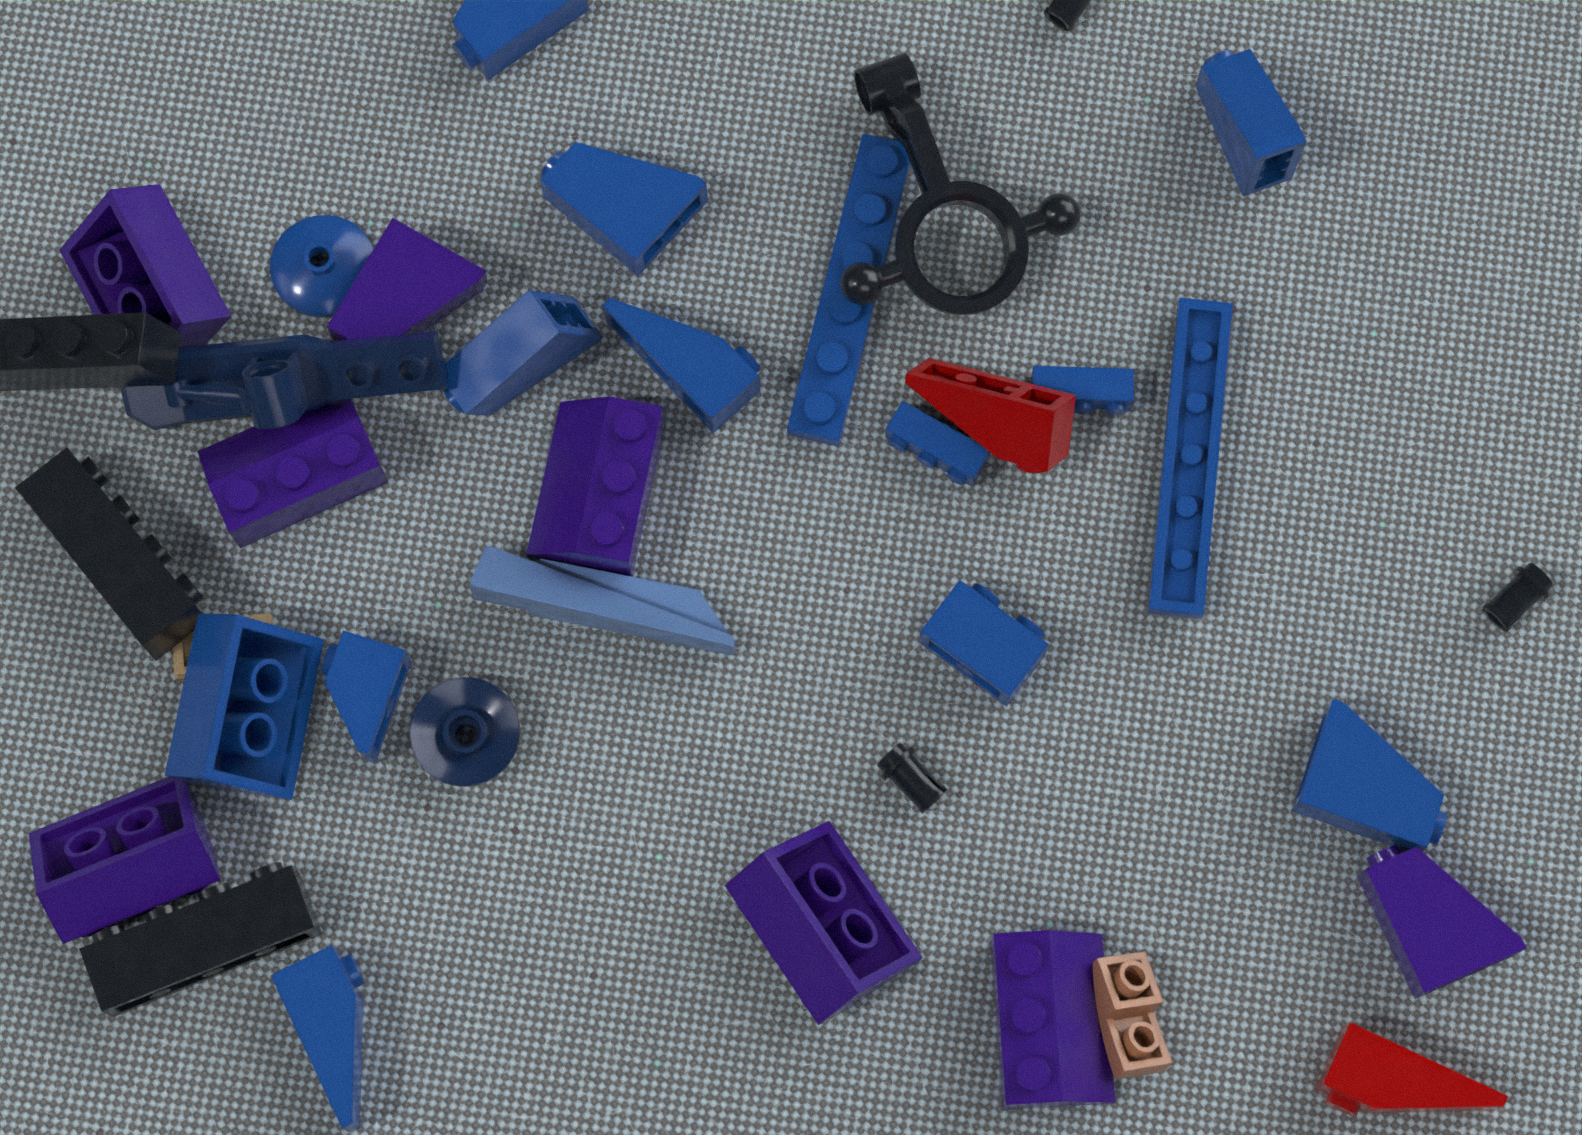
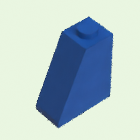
(502, 31)
(1250, 120)
(622, 201)
(518, 351)
(1367, 785)

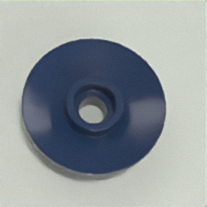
(459, 705)

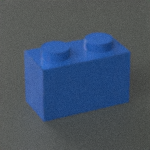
(984, 641)

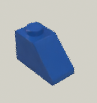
(365, 686)

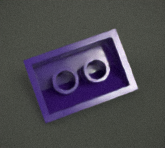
(140, 260)
(290, 472)
(597, 484)
(122, 858)
(822, 921)
(1049, 1020)

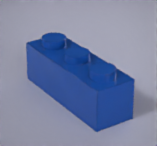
(1094, 387)
(936, 444)

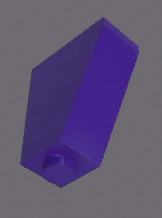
(405, 287)
(1432, 920)

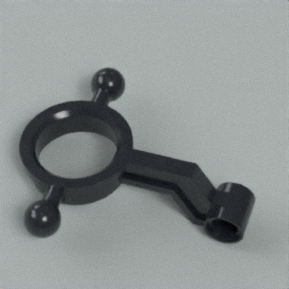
(892, 89)

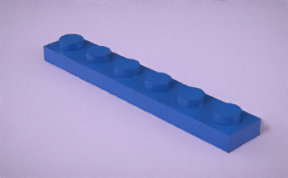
(839, 325)
(1190, 459)

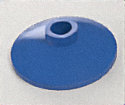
(312, 288)

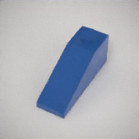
(691, 362)
(329, 1021)

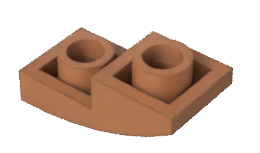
(1125, 1008)

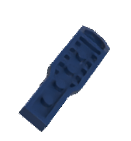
(285, 377)

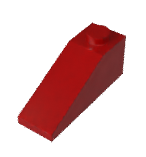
(1002, 414)
(1388, 1078)

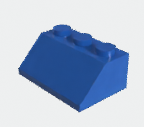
(244, 706)

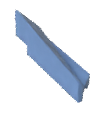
(600, 600)

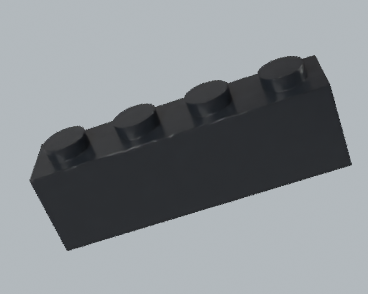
(87, 352)
(111, 552)
(199, 940)

